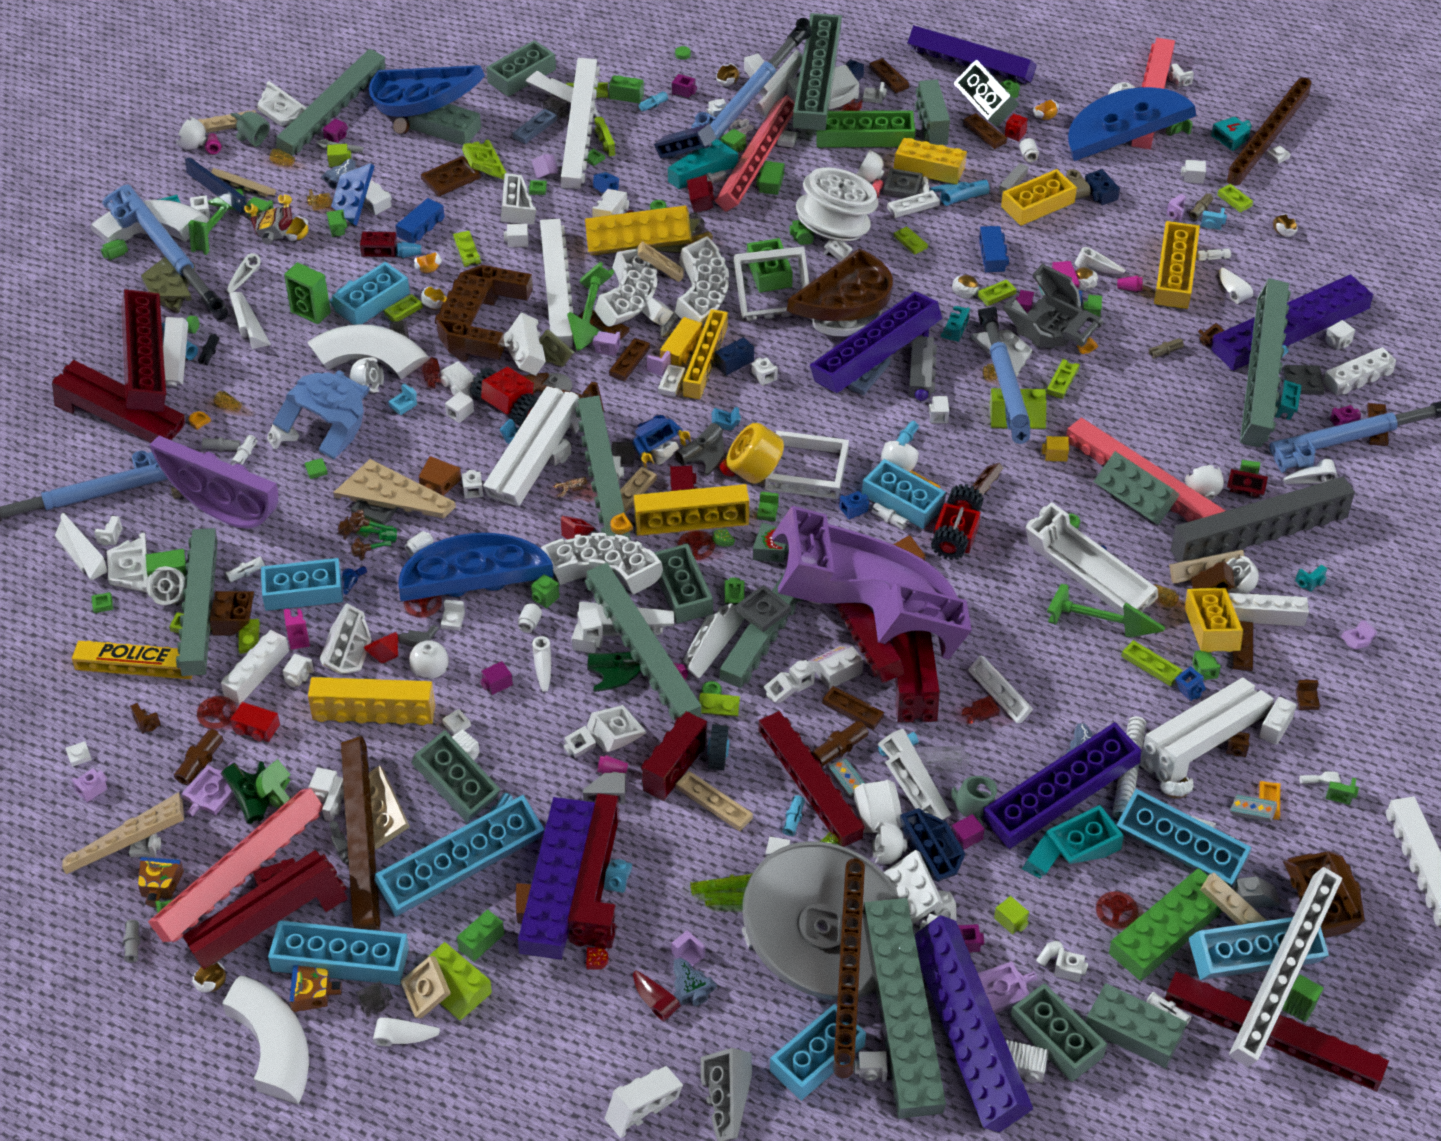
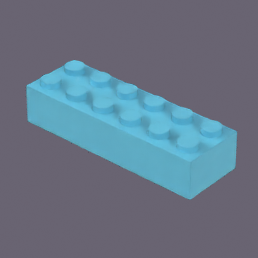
(1183, 837)
(1245, 948)
(340, 950)

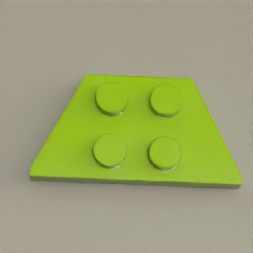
(484, 158)

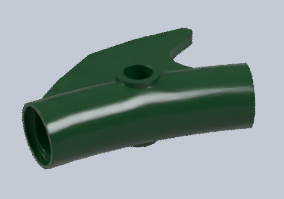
(615, 668)
(244, 788)

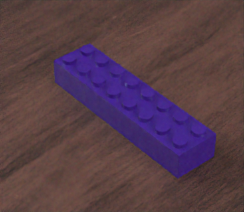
(967, 52)
(876, 342)
(1062, 785)
(555, 879)

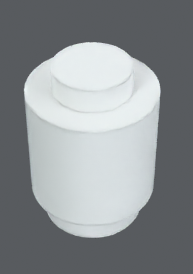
(1029, 150)
(418, 542)
(529, 618)

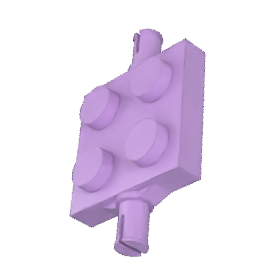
(208, 792)
(1005, 986)

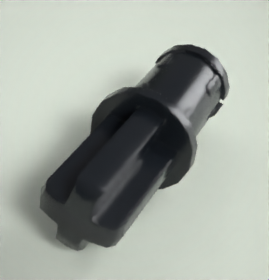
(209, 349)

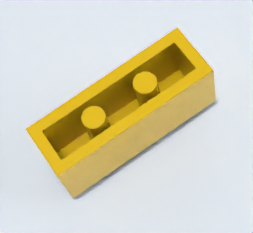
(682, 341)

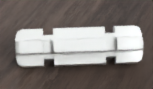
(1213, 254)

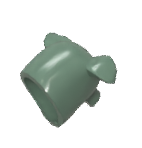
(251, 125)
(971, 800)

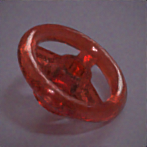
(697, 541)
(423, 602)
(215, 709)
(1120, 900)

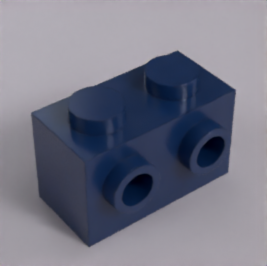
(1102, 187)
(734, 356)

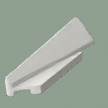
(777, 84)
(553, 87)
(247, 322)
(80, 549)
(655, 618)
(712, 638)
(912, 774)

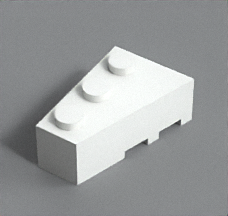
(516, 202)
(613, 203)
(524, 344)
(640, 1098)

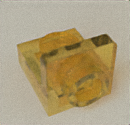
(319, 201)

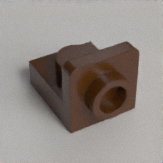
(1307, 694)
(143, 720)

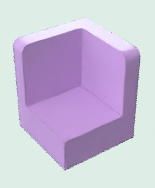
(544, 165)
(658, 365)
(688, 948)

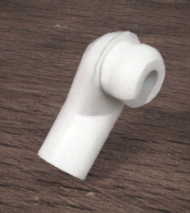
(1049, 951)

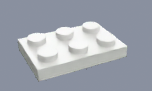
(916, 884)

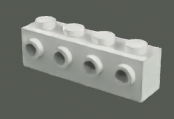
(1359, 371)
(1270, 609)
(254, 666)

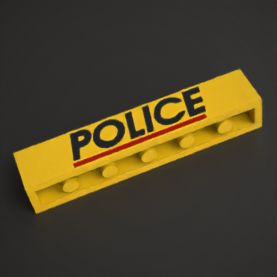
(704, 354)
(127, 659)

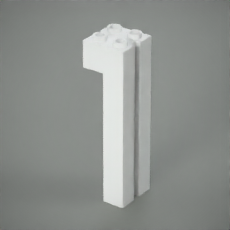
(533, 446)
(1087, 561)
(1201, 728)

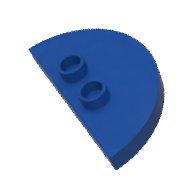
(421, 89)
(1125, 117)
(471, 564)

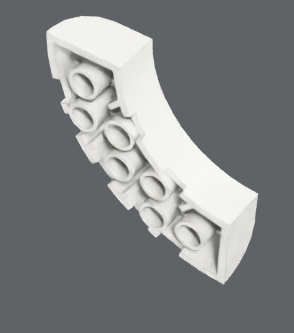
(171, 214)
(708, 280)
(636, 287)
(366, 341)
(629, 560)
(280, 1035)

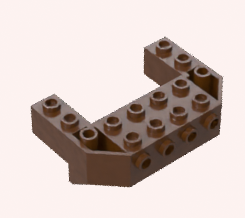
(469, 292)

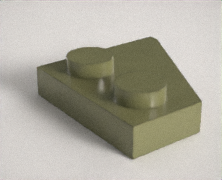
(555, 349)

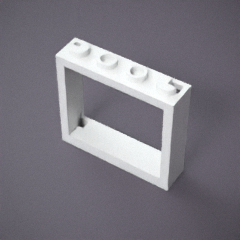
(797, 252)
(809, 486)

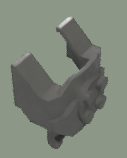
(1055, 317)

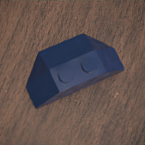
(935, 843)

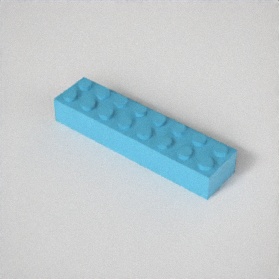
(458, 855)

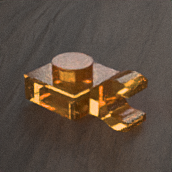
(574, 484)

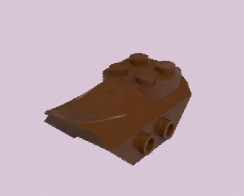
(1346, 907)

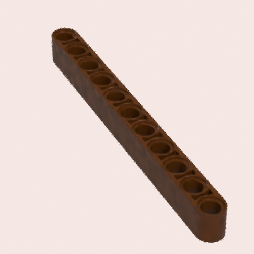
(1268, 131)
(360, 834)
(849, 974)

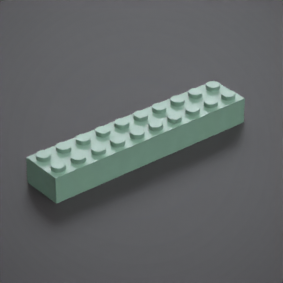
(817, 72)
(1265, 363)
(903, 1009)

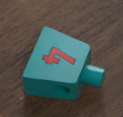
(1231, 132)

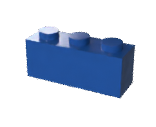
(420, 221)
(993, 249)

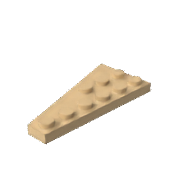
(391, 490)
(133, 830)

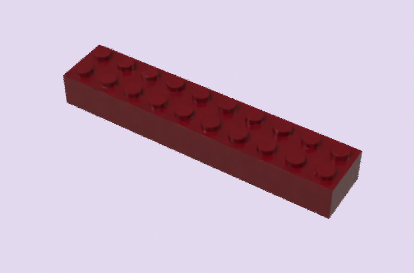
(143, 351)

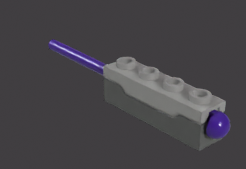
(921, 367)

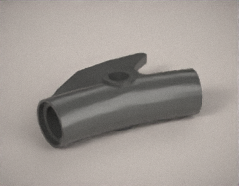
(705, 448)

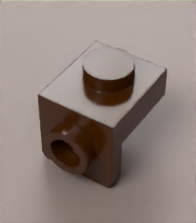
(1207, 337)
(1238, 744)

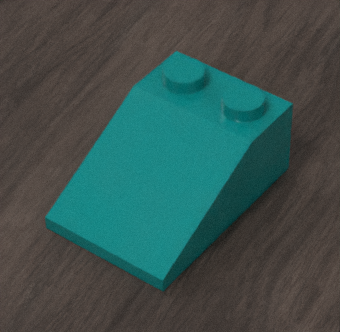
(1087, 836)

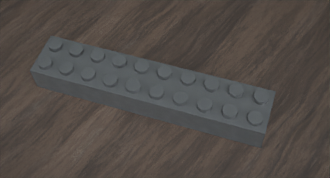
(1263, 520)

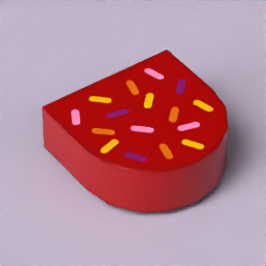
(596, 958)

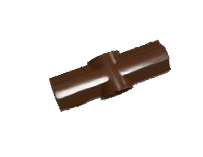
(840, 743)
(198, 757)

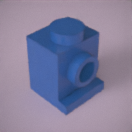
(605, 181)
(854, 504)
(1194, 688)

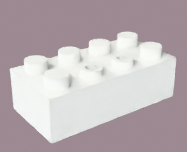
(844, 87)

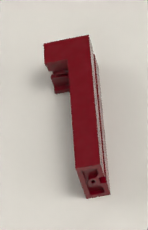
(106, 399)
(919, 687)
(265, 906)
(589, 917)

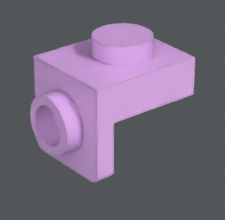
(1176, 207)
(1359, 637)

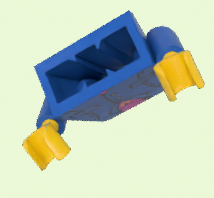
(655, 434)

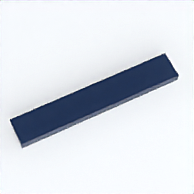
(215, 185)

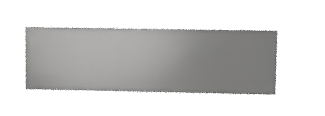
(1014, 177)

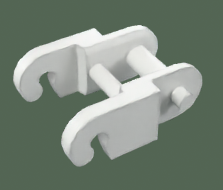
(740, 123)

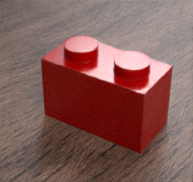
(255, 722)

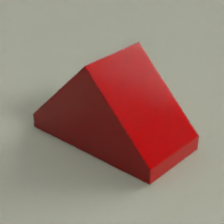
(574, 526)
(384, 648)

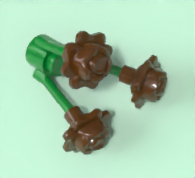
(354, 524)

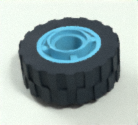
(718, 747)

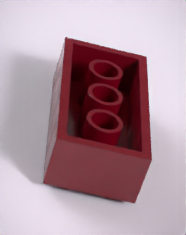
(674, 755)

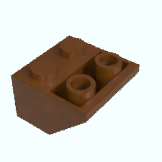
(230, 612)

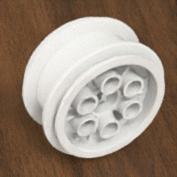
(837, 204)

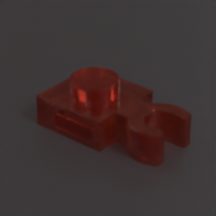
(853, 106)
(430, 372)
(983, 709)

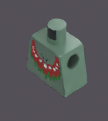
(765, 548)

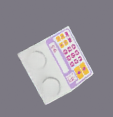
(838, 665)

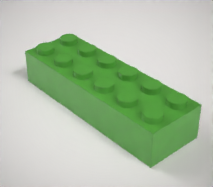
(866, 129)
(1164, 927)

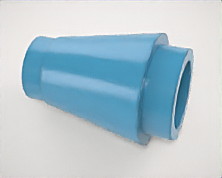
(407, 249)

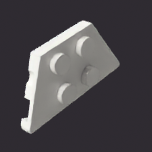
(279, 105)
(1017, 349)
(128, 564)

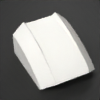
(614, 728)
(877, 803)

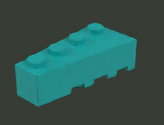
(702, 161)

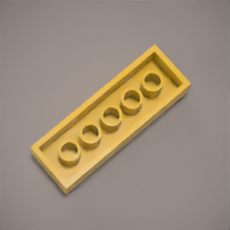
(628, 230)
(1176, 265)
(691, 509)
(371, 700)

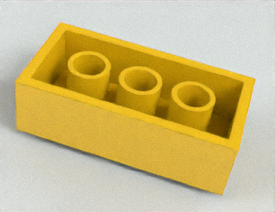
(932, 160)
(1038, 197)
(1213, 619)

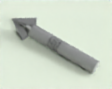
(323, 143)
(665, 329)

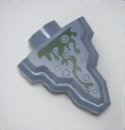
(691, 984)

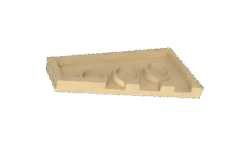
(386, 811)

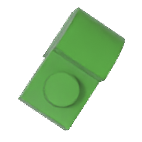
(268, 784)

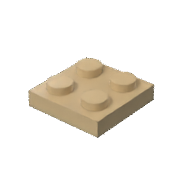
(425, 987)

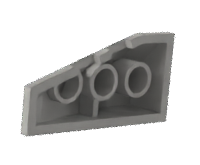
(728, 1082)

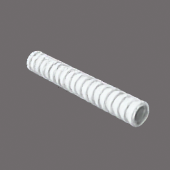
(1127, 781)

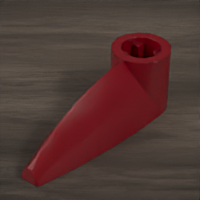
(655, 996)

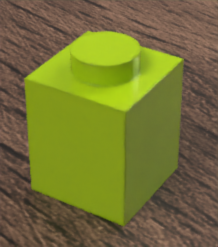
(338, 154)
(1012, 915)

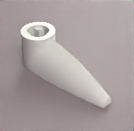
(1093, 260)
(244, 271)
(1237, 287)
(1321, 473)
(542, 661)
(395, 1031)

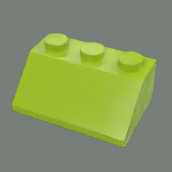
(1034, 402)
(464, 981)

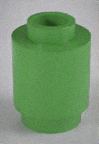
(114, 249)

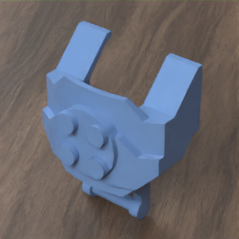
(334, 400)

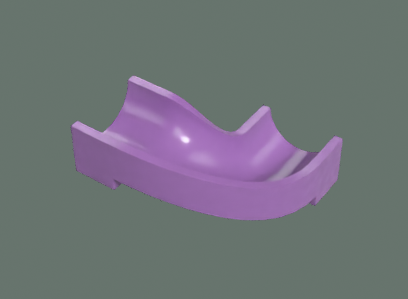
(850, 567)

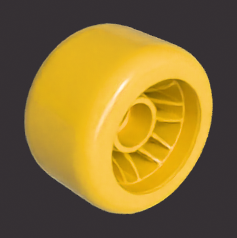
(755, 453)

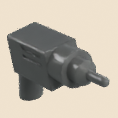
(414, 637)
(339, 842)

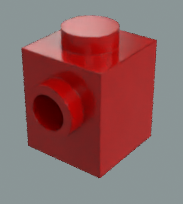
(1016, 127)

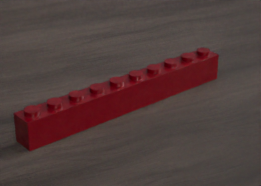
(1286, 1036)

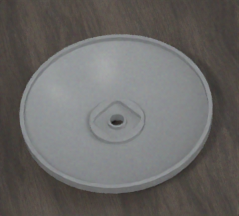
(791, 896)

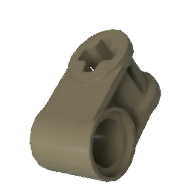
(1083, 188)

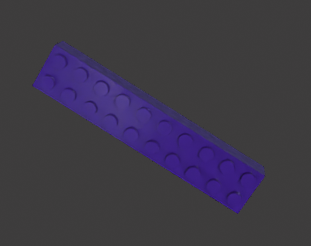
(1305, 317)
(971, 1025)

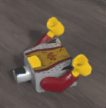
(273, 222)

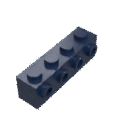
(685, 141)

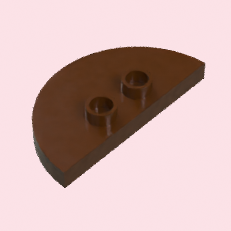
(847, 291)

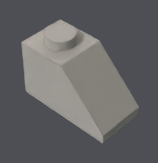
(609, 784)
(1257, 892)

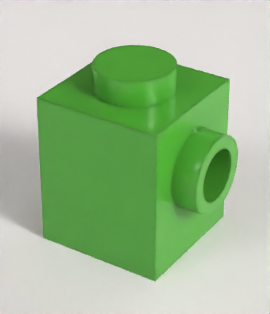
(735, 140)
(545, 591)

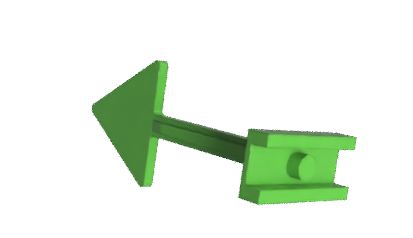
(199, 230)
(581, 329)
(1134, 621)

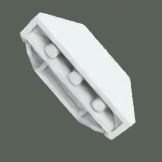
(346, 642)

